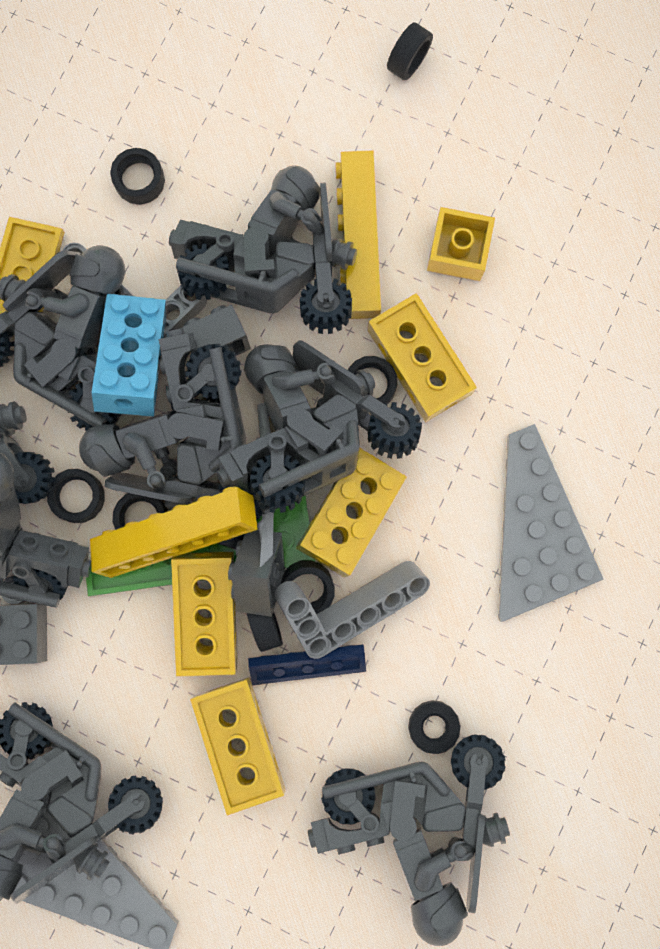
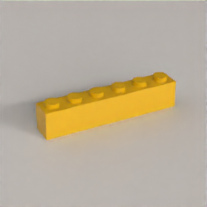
(360, 227)
(173, 532)

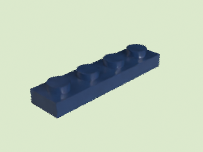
(300, 666)

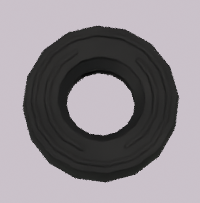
(451, 732)

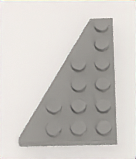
(542, 539)
(109, 903)

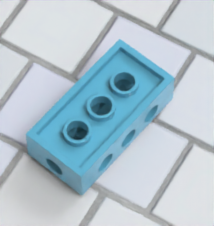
(129, 355)

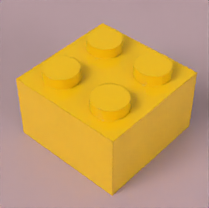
(461, 244)

